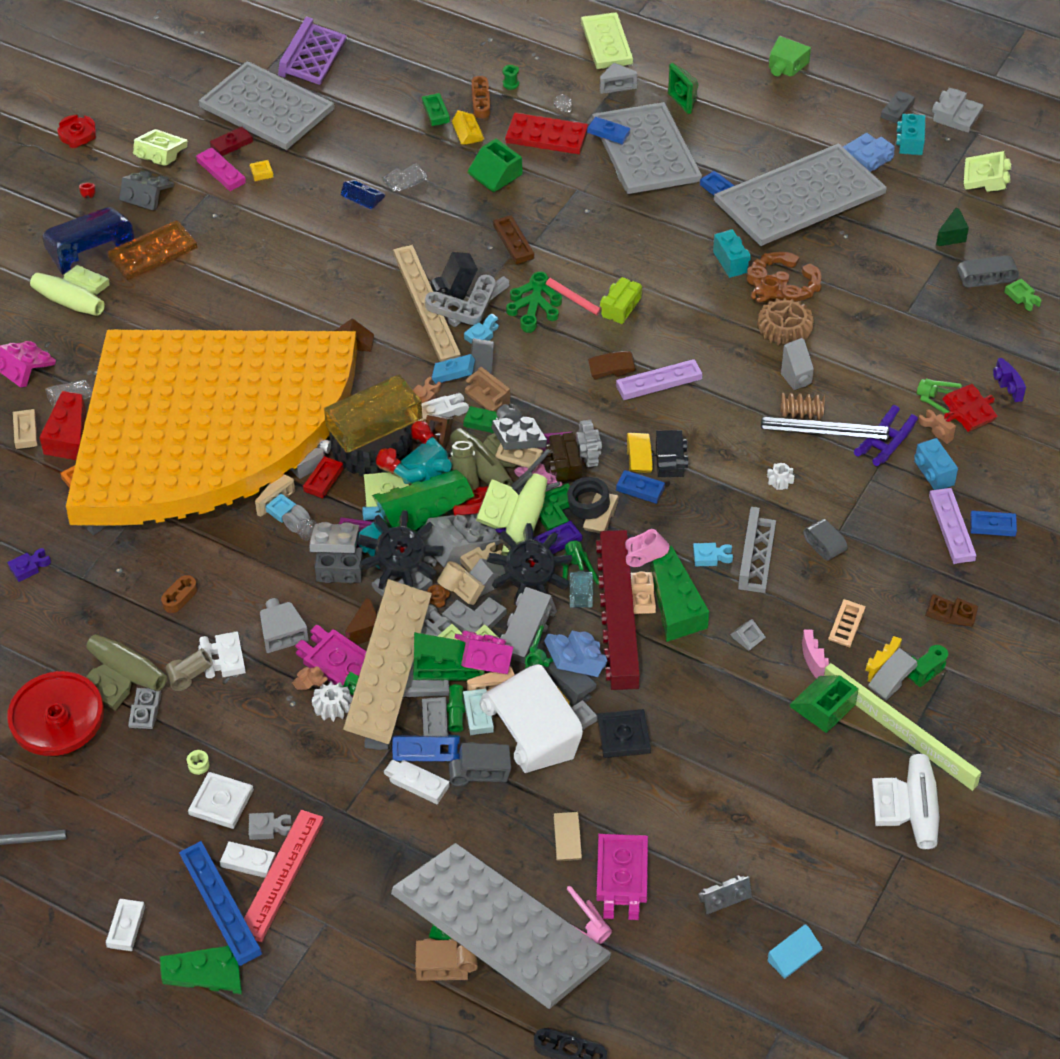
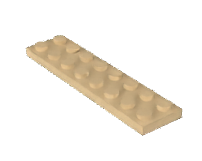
(387, 662)

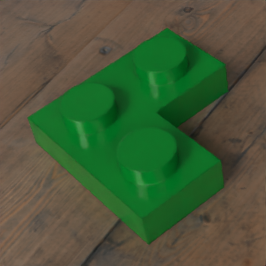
(554, 502)

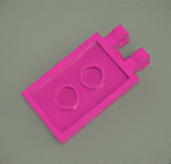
(332, 654)
(622, 872)

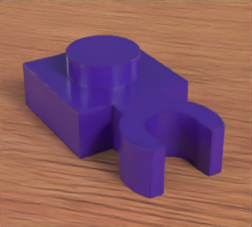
(27, 566)

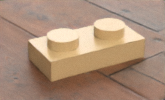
(25, 429)

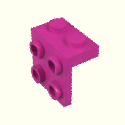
(20, 358)
(485, 652)

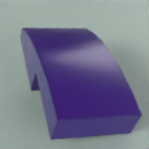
(1009, 378)

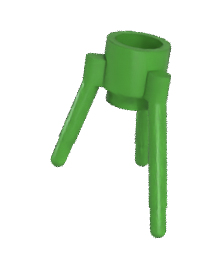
(929, 388)

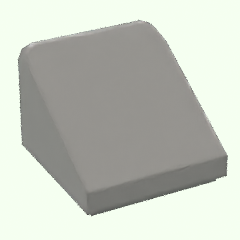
(748, 635)

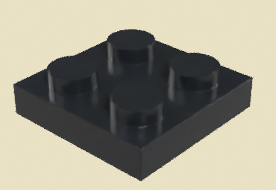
(623, 733)

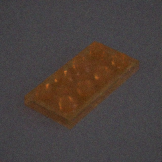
(152, 249)

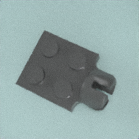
(517, 431)

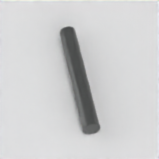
(33, 837)

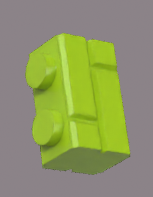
(621, 300)

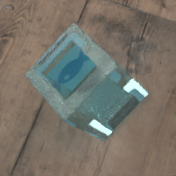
(581, 589)

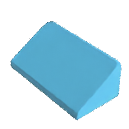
(794, 951)

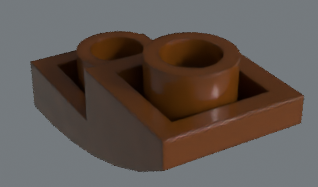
(606, 364)
(951, 612)

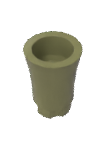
(464, 461)

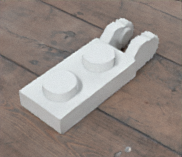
(445, 406)

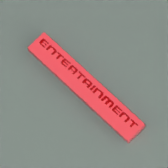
(282, 873)

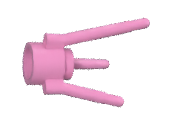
(596, 928)

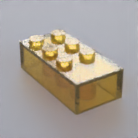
(373, 413)

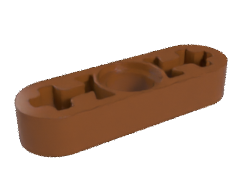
(477, 102)

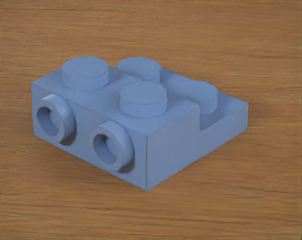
(870, 151)
(576, 653)

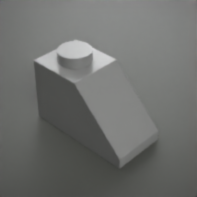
(796, 364)

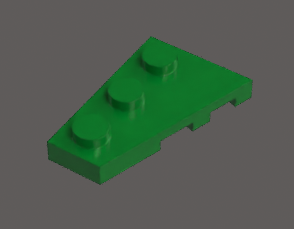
(203, 968)

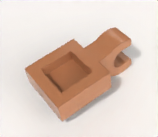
(940, 427)
(308, 677)

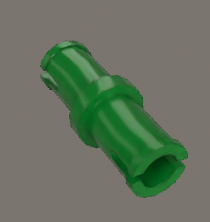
(455, 708)

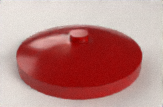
(55, 713)

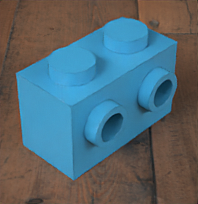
(936, 464)

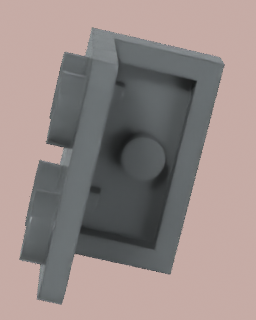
(143, 189)

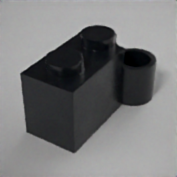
(456, 276)
(670, 453)

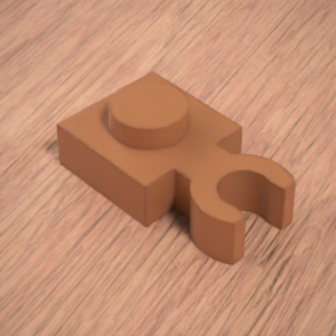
(428, 391)

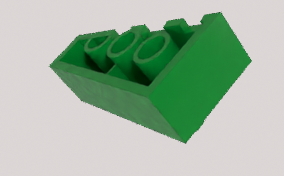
(424, 499)
(677, 597)

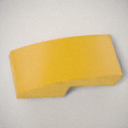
(639, 453)
(880, 658)

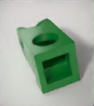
(929, 665)

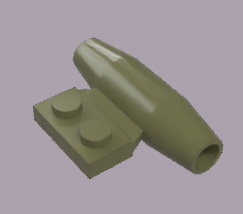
(487, 464)
(121, 669)

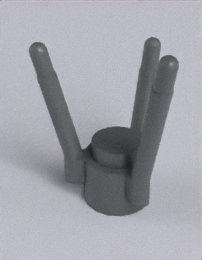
(520, 483)

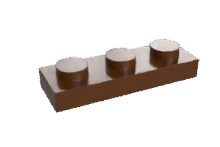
(513, 239)

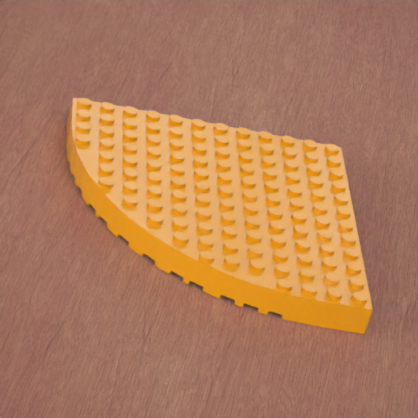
(202, 418)

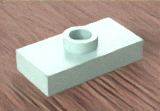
(477, 720)

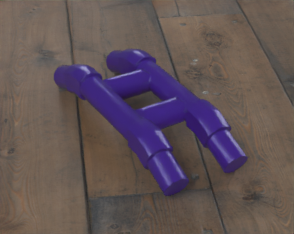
(898, 437)

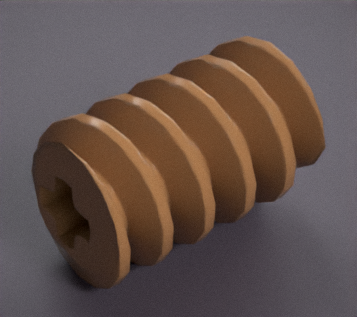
(802, 407)

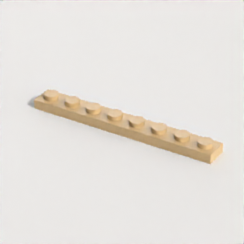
(419, 287)

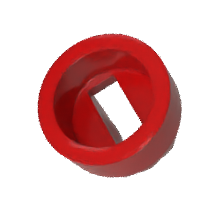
(87, 189)

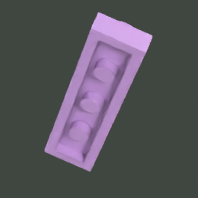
(659, 379)
(952, 526)

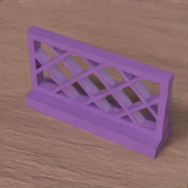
(298, 47)

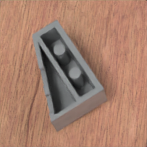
(531, 612)

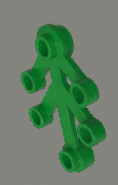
(538, 284)

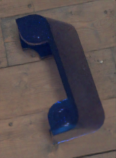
(84, 233)

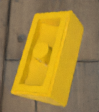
(467, 128)

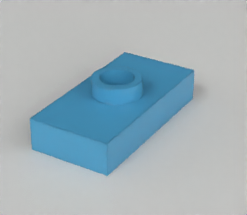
(453, 368)

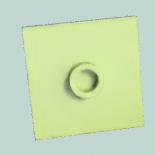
(380, 484)

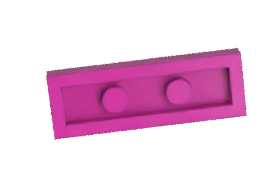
(220, 169)

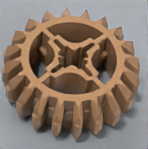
(785, 321)

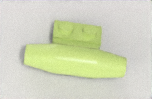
(74, 290)
(508, 510)

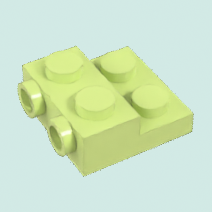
(158, 147)
(987, 171)

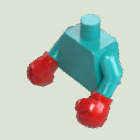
(421, 464)

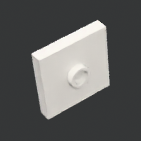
(220, 800)

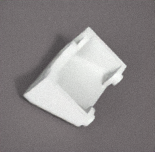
(536, 718)

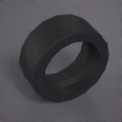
(584, 485)

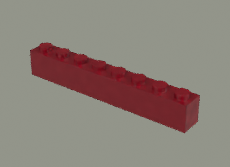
(619, 611)

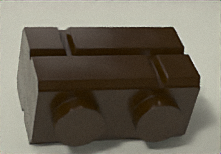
(564, 457)

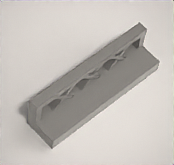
(749, 548)

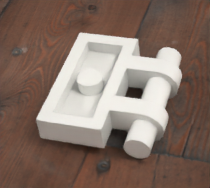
(229, 653)

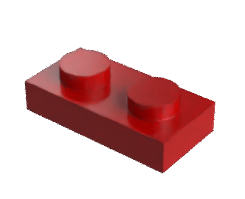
(323, 477)

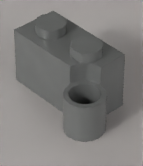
(480, 763)

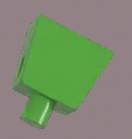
(788, 57)

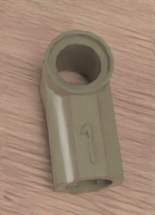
(182, 671)

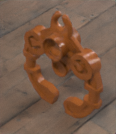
(775, 285)

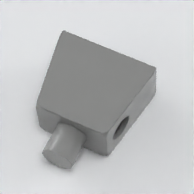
(281, 626)

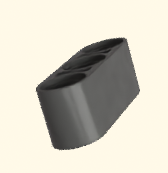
(987, 271)

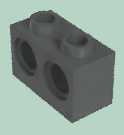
(339, 567)

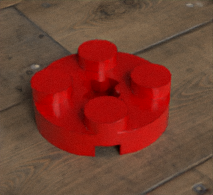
(85, 130)

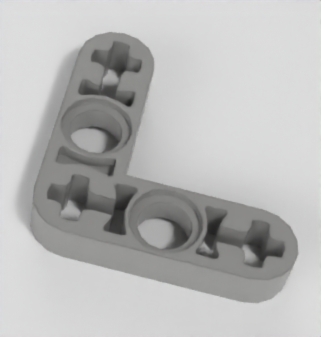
(469, 307)

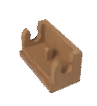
(487, 390)

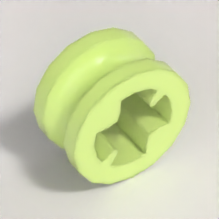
(195, 756)

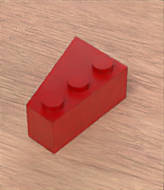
(64, 427)

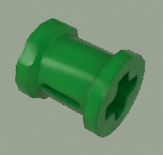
(510, 77)

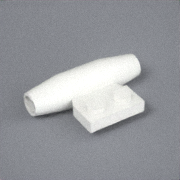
(913, 801)

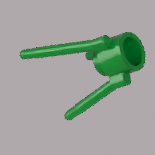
(578, 555)
(537, 655)

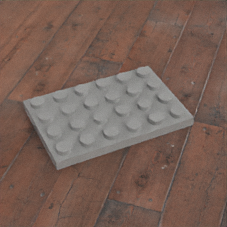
(266, 105)
(653, 151)

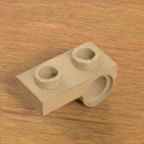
(461, 582)

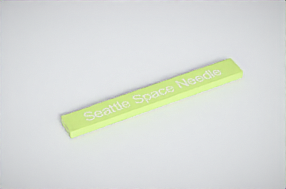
(912, 733)

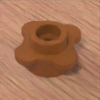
(438, 595)

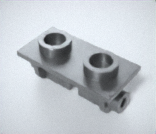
(729, 893)

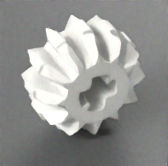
(331, 701)

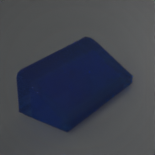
(361, 193)

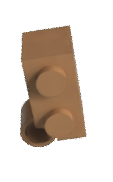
(443, 960)

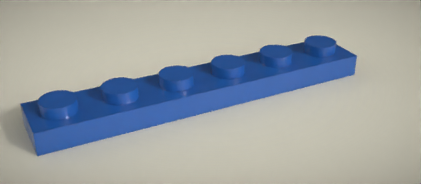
(220, 903)

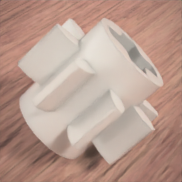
(780, 476)

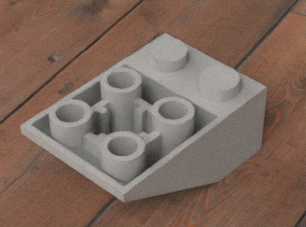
(459, 536)

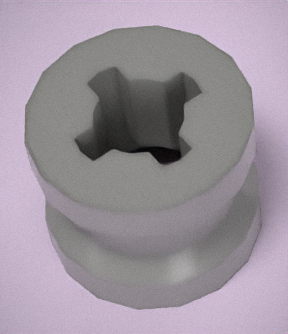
(293, 518)

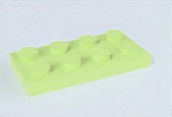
(606, 40)

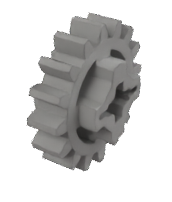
(588, 443)

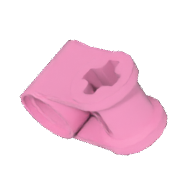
(647, 546)

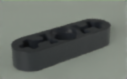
(565, 1039)

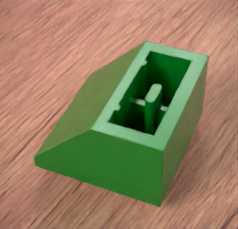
(496, 165)
(826, 701)

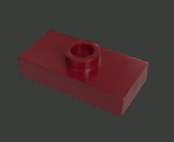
(231, 141)

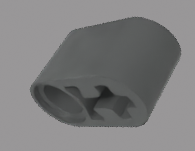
(825, 539)

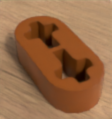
(179, 593)

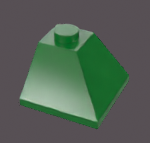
(682, 87)

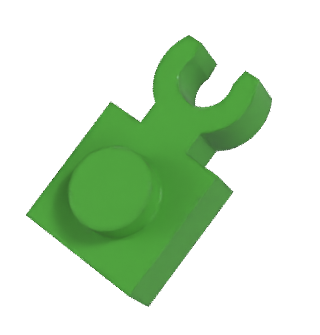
(1022, 292)

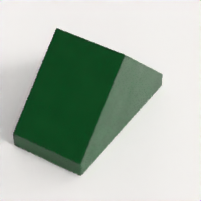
(953, 230)

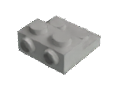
(956, 110)

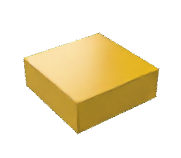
(261, 170)

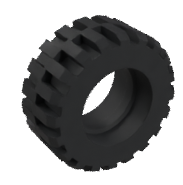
(364, 458)

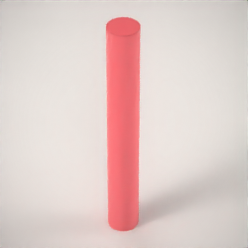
(573, 296)

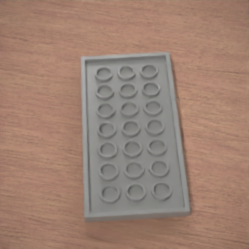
(799, 194)
(501, 925)

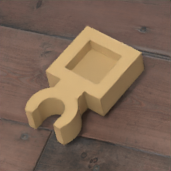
(471, 558)

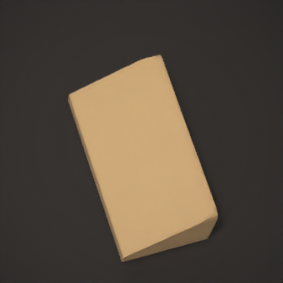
(519, 457)

